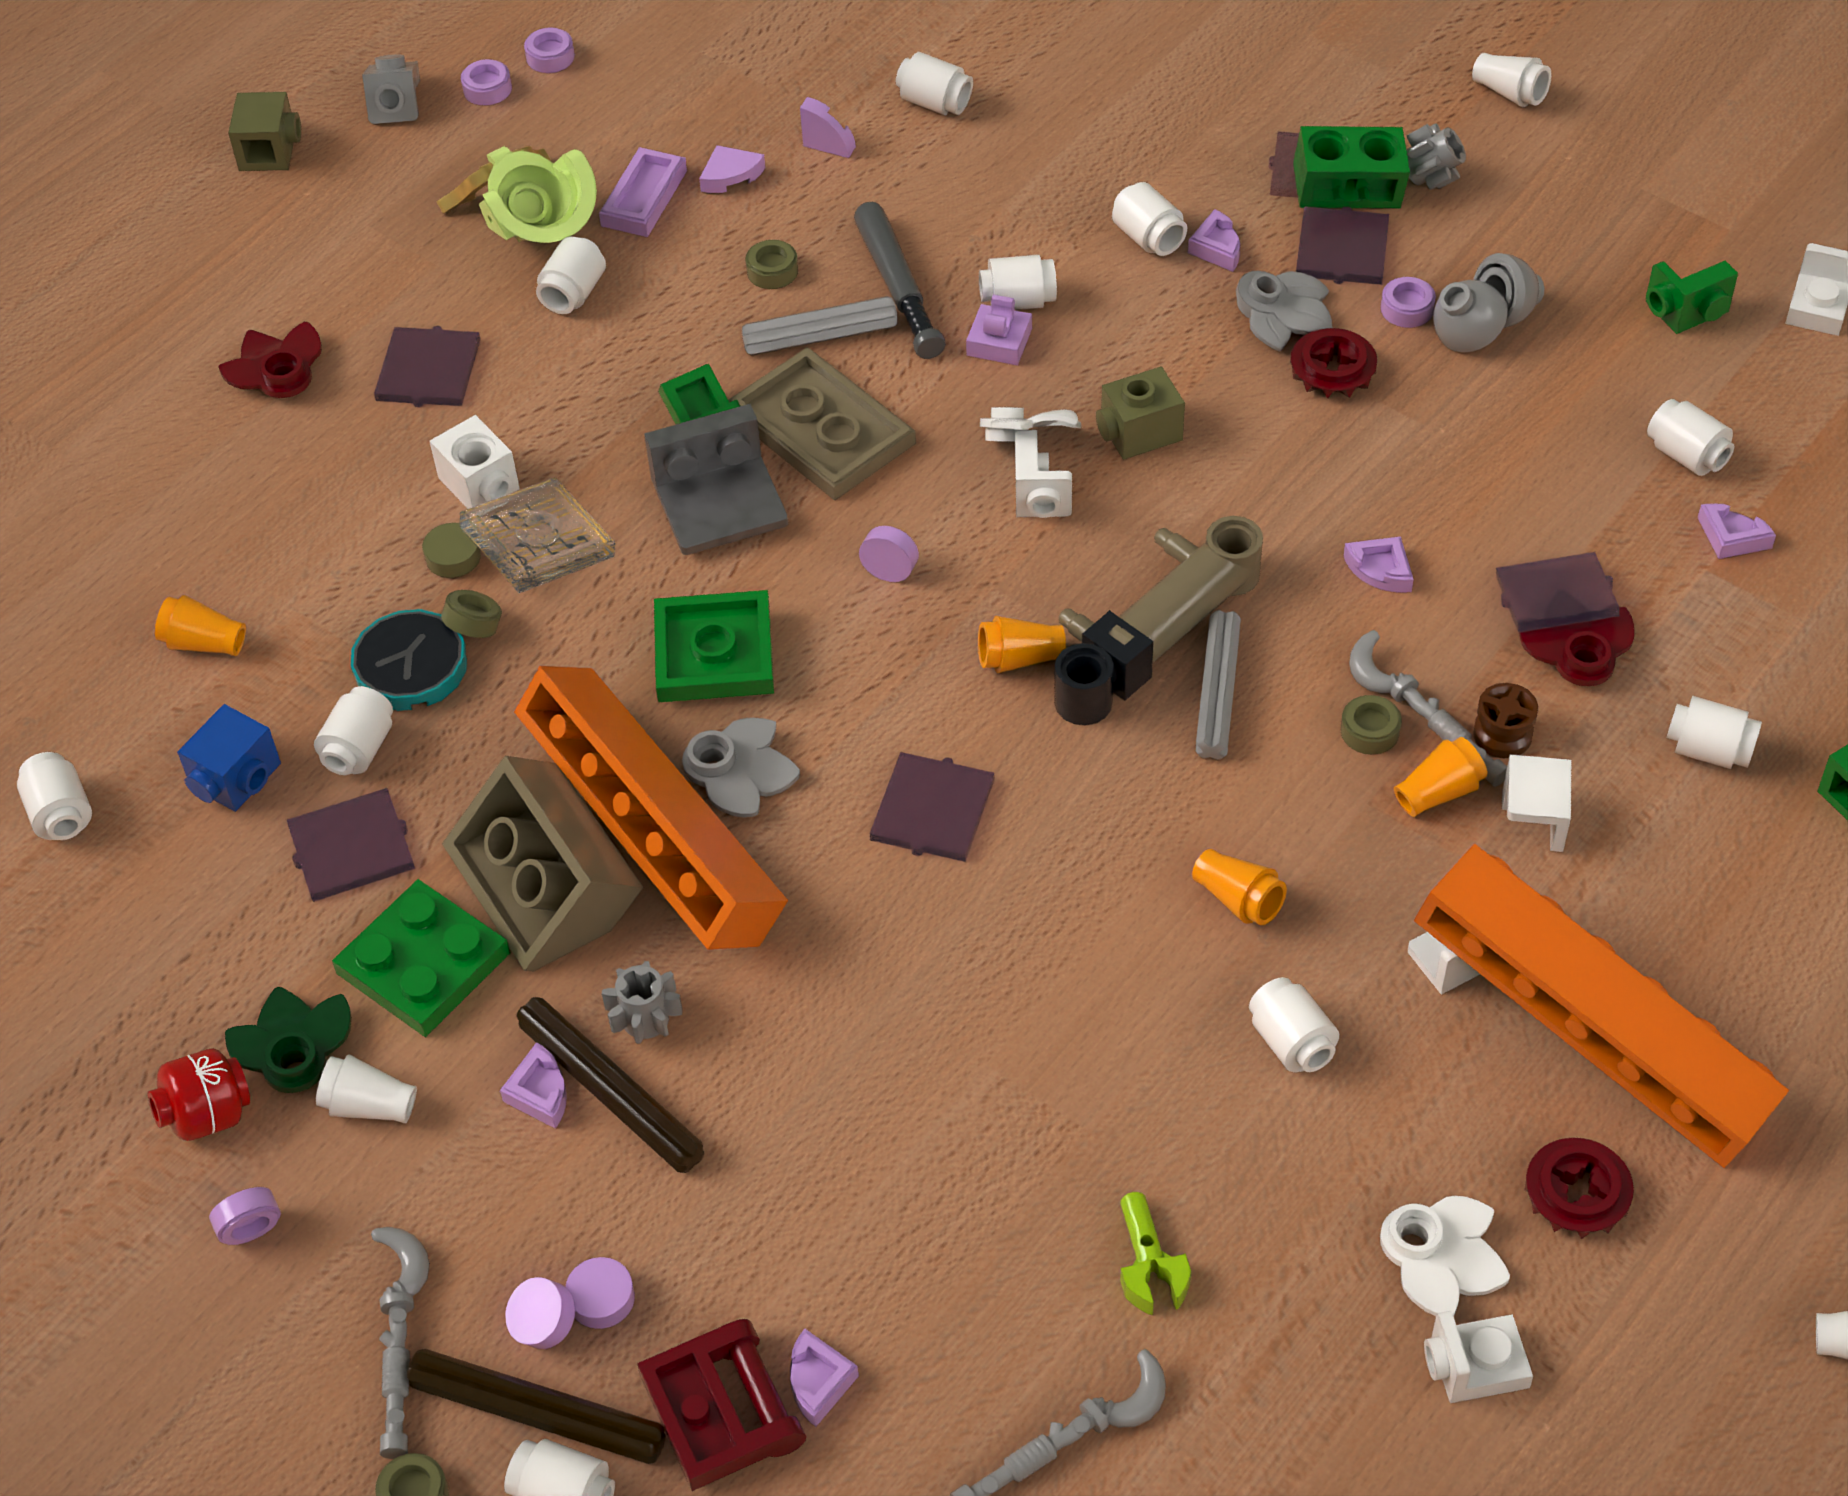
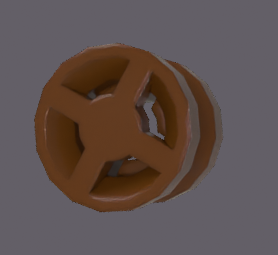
(1501, 705)

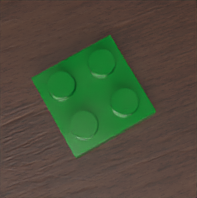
(713, 646)
(421, 957)

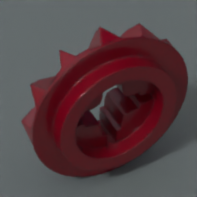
(1315, 350)
(1563, 1164)

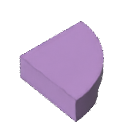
(823, 131)
(730, 167)
(1216, 241)
(1734, 533)
(1380, 563)
(537, 1087)
(818, 1376)

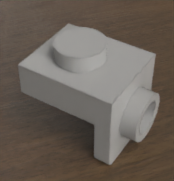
(391, 89)

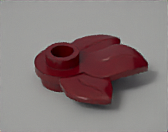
(274, 364)
(1583, 650)

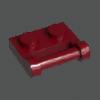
(699, 1411)

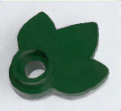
(291, 1034)

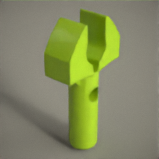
(1150, 1258)

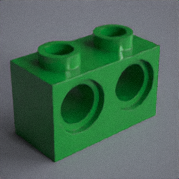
(1351, 167)

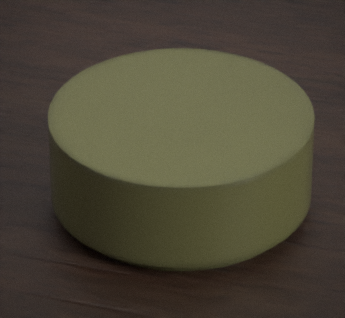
(771, 264)
(450, 551)
(471, 613)
(1371, 724)
(412, 1476)

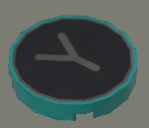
(409, 658)

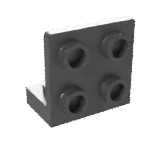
(714, 480)

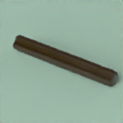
(611, 1085)
(537, 1406)

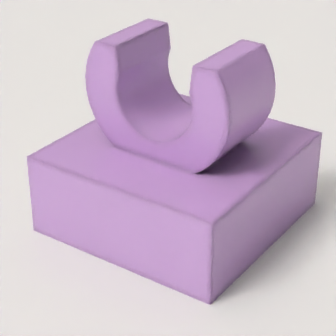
(999, 332)

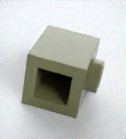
(263, 131)
(1141, 413)

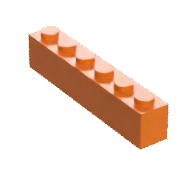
(651, 808)
(1601, 1005)

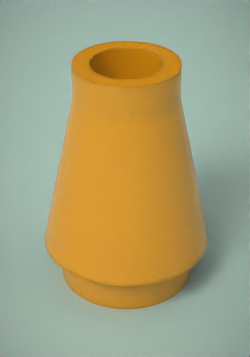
(195, 627)
(1018, 643)
(1444, 775)
(1243, 887)

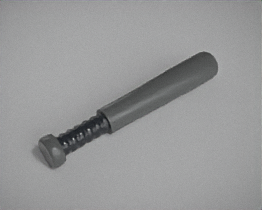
(892, 265)

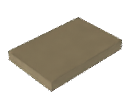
(824, 423)

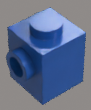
(229, 758)

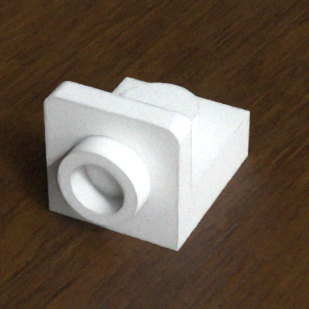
(1821, 290)
(1037, 489)
(1477, 1357)

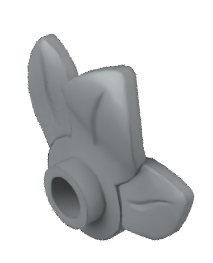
(1282, 305)
(744, 766)

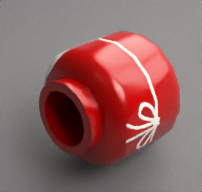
(199, 1094)

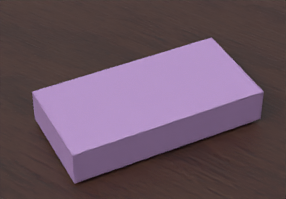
(643, 192)

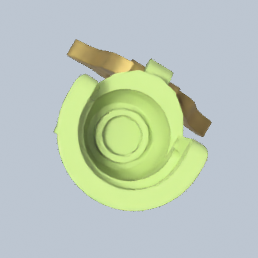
(530, 194)

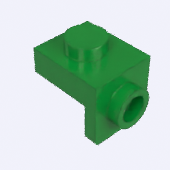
(1693, 298)
(695, 395)

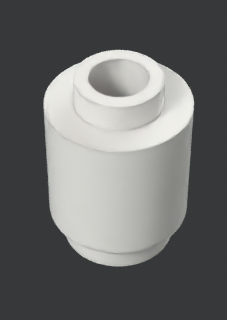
(934, 84)
(1149, 219)
(570, 275)
(1021, 278)
(1691, 437)
(354, 731)
(1714, 733)
(53, 796)
(1293, 1025)
(556, 1471)

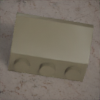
(540, 862)

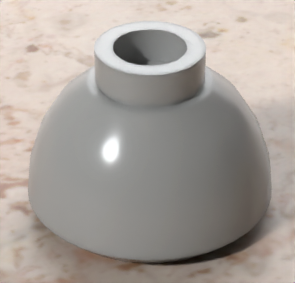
(1515, 282)
(1469, 315)

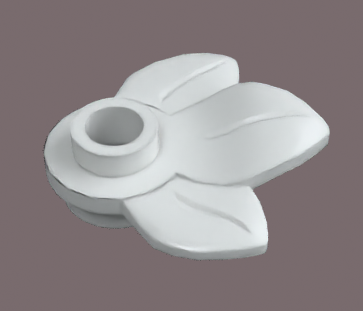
(1008, 419)
(1453, 1254)

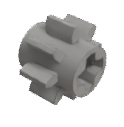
(1434, 156)
(642, 1002)

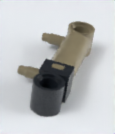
(1121, 649)

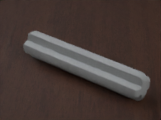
(819, 325)
(1218, 685)

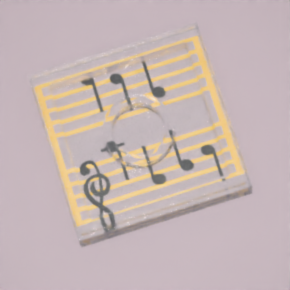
(537, 534)

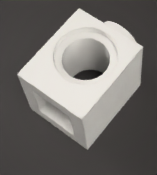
(474, 463)

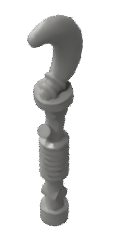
(1405, 688)
(397, 1303)
(1095, 1415)

